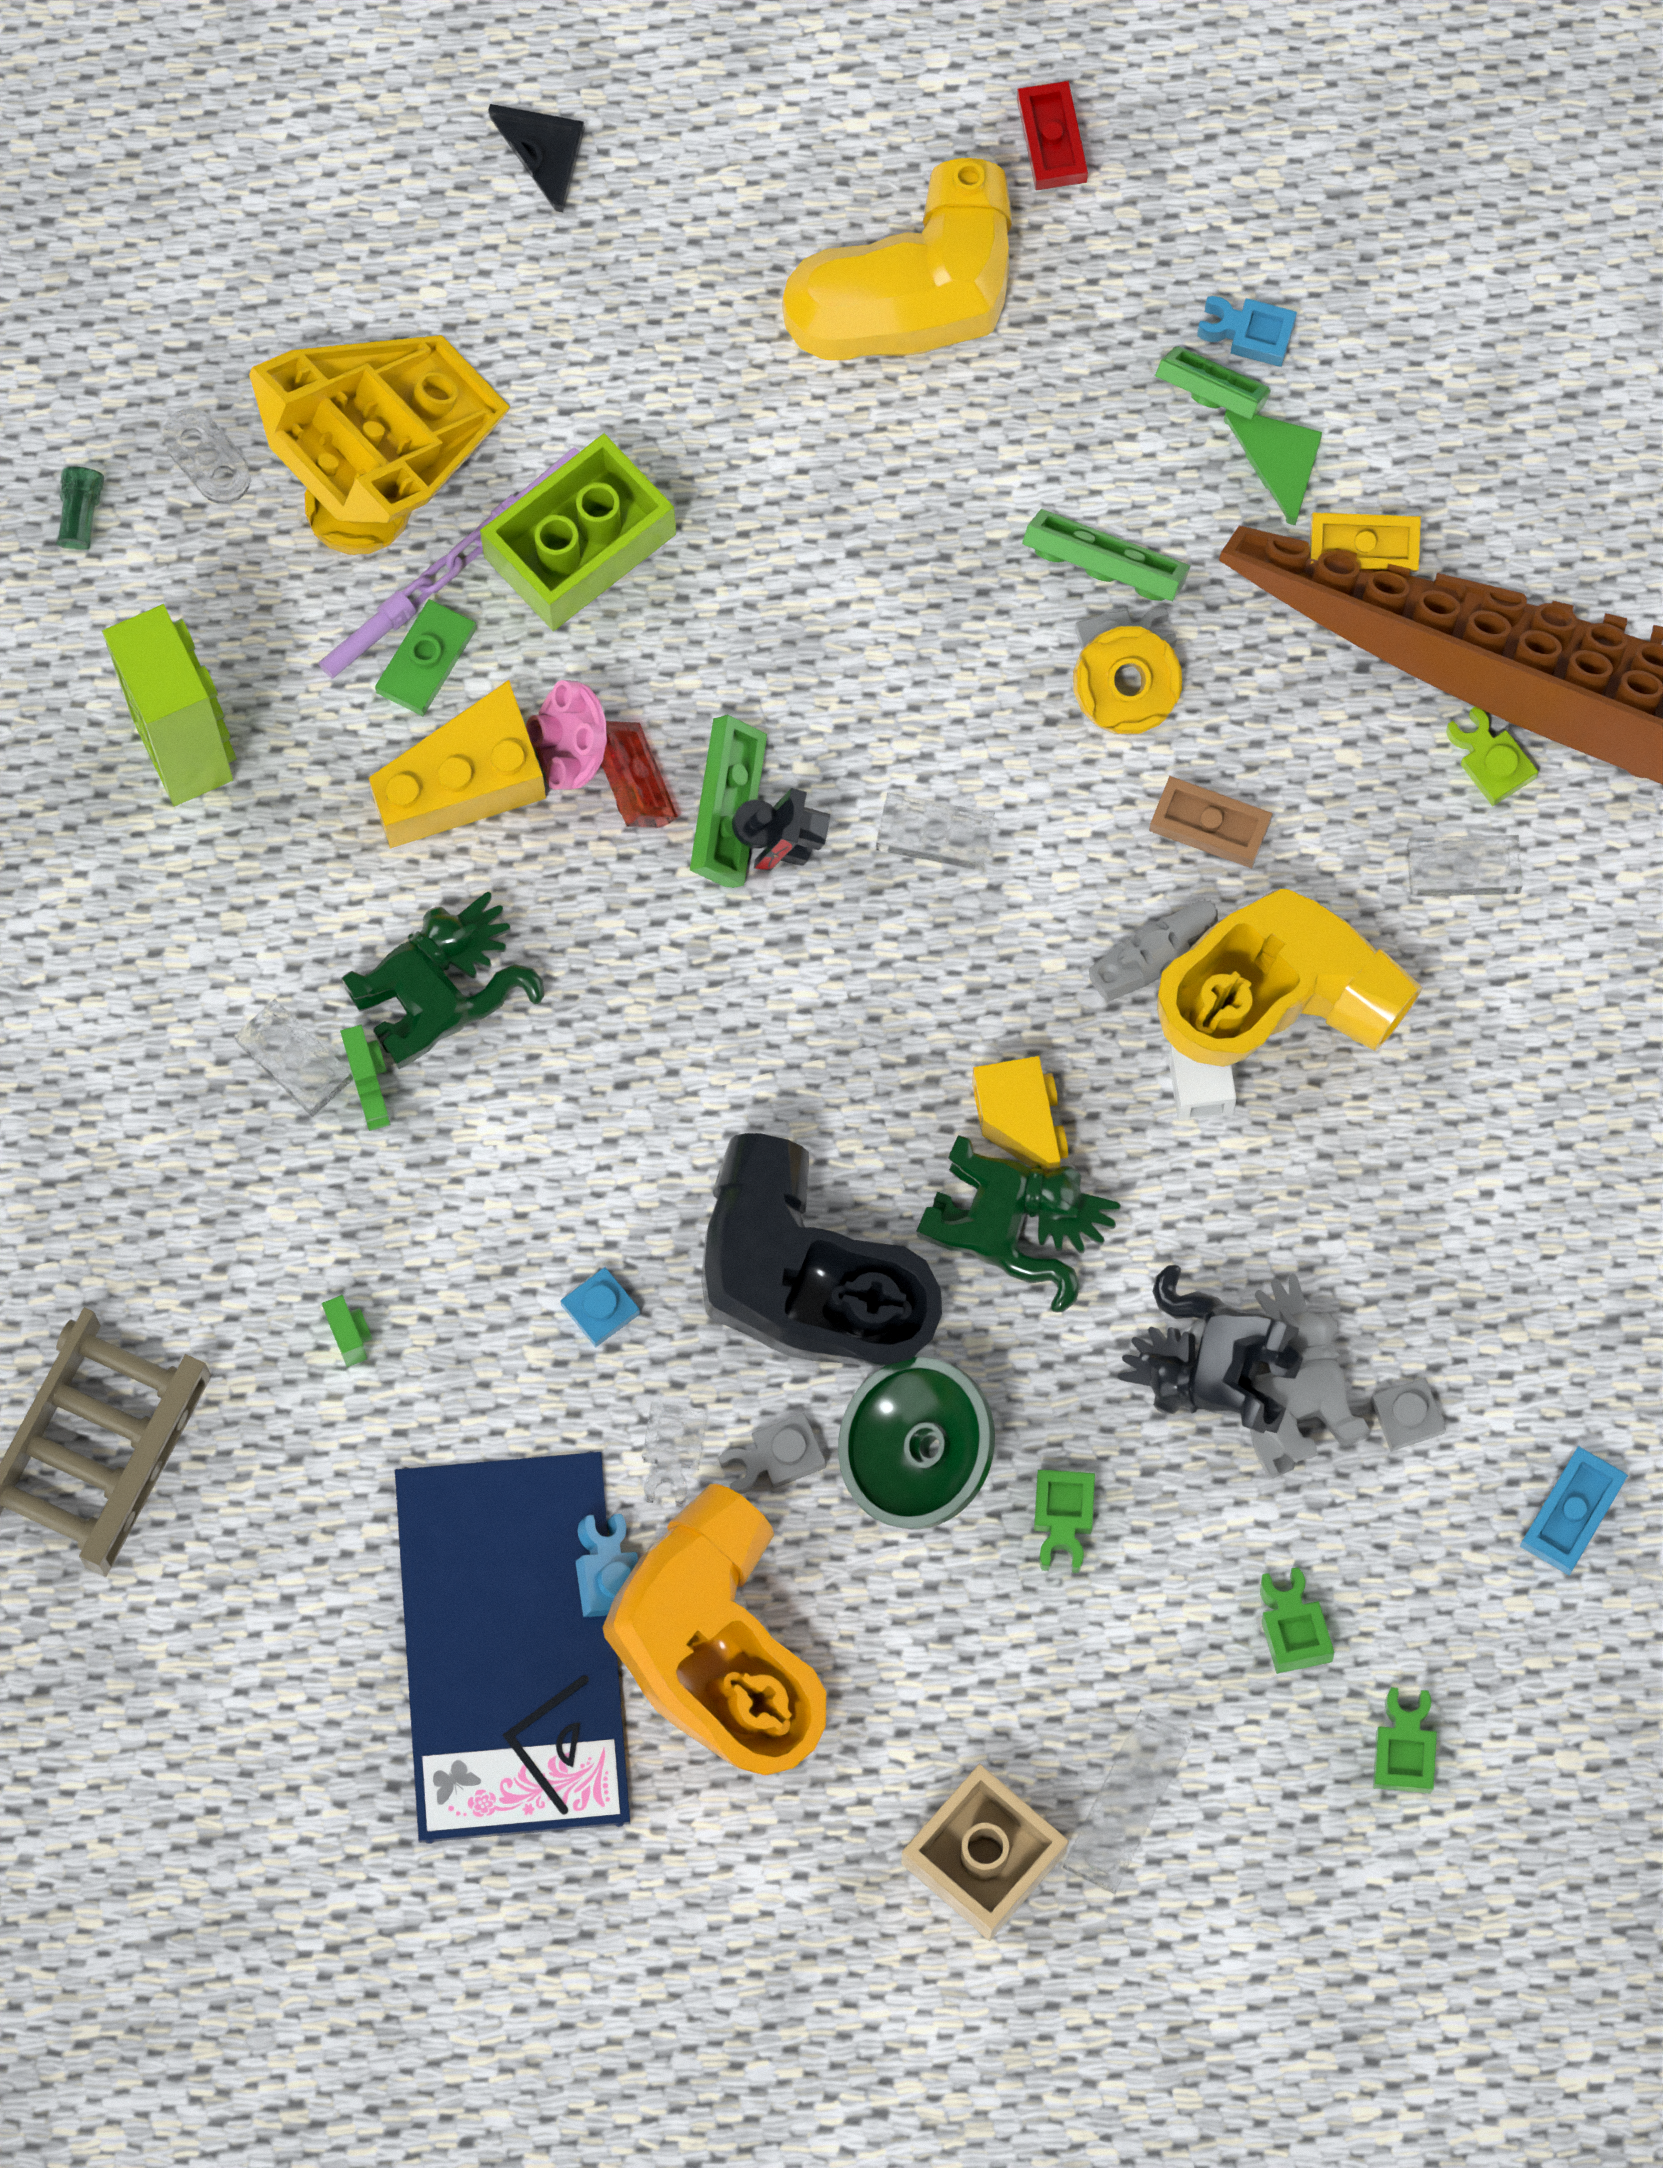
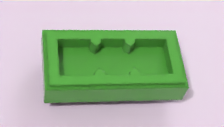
(1213, 383)
(425, 657)

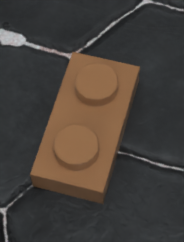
(1210, 822)

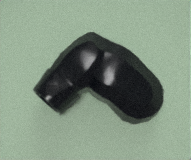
(804, 1285)

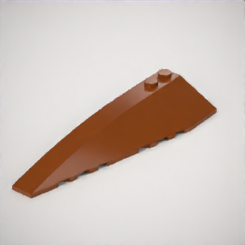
(1482, 645)

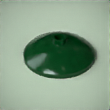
(889, 1438)

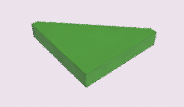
(1279, 455)

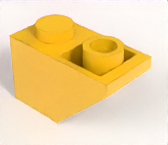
(1016, 1114)

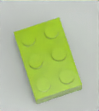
(578, 532)

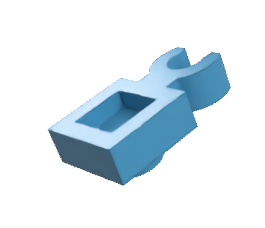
(1256, 331)
(605, 1568)

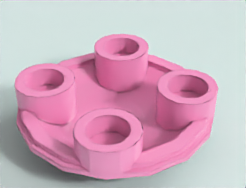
(570, 735)

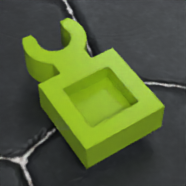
(1493, 763)

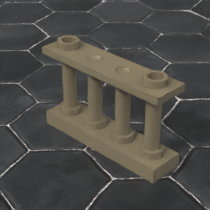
(151, 1437)

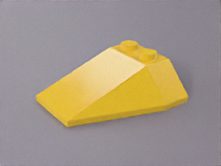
(375, 421)

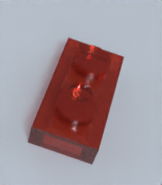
(635, 777)

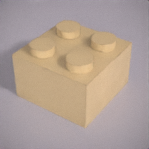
(984, 1852)

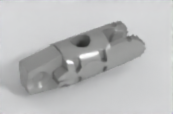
(1151, 951)

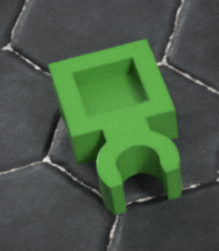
(365, 1063)
(1063, 1508)
(1293, 1629)
(1405, 1752)

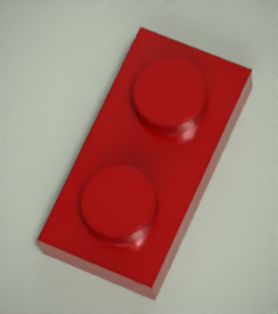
(1052, 135)

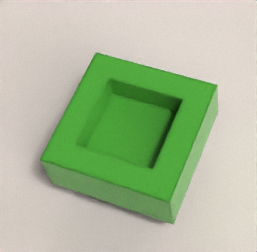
(348, 1330)

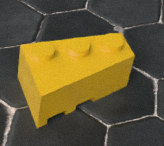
(460, 772)

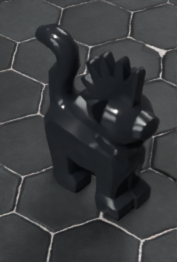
(1226, 1360)

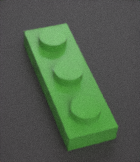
(1105, 556)
(729, 781)

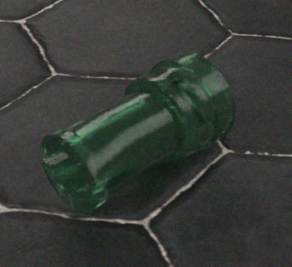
(80, 494)

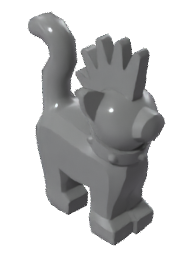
(1314, 1392)

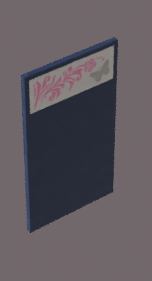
(499, 1635)

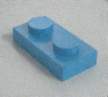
(1573, 1510)

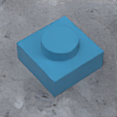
(600, 1307)

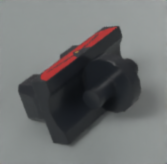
(784, 830)

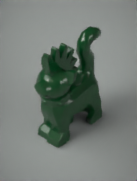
(430, 999)
(1002, 1200)

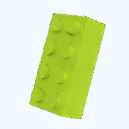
(171, 703)

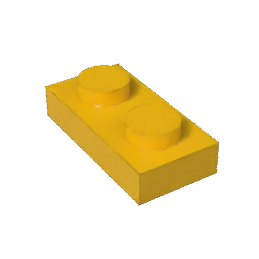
(1373, 538)

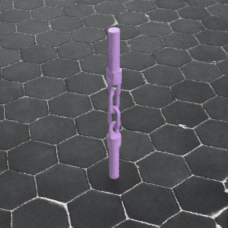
(399, 609)

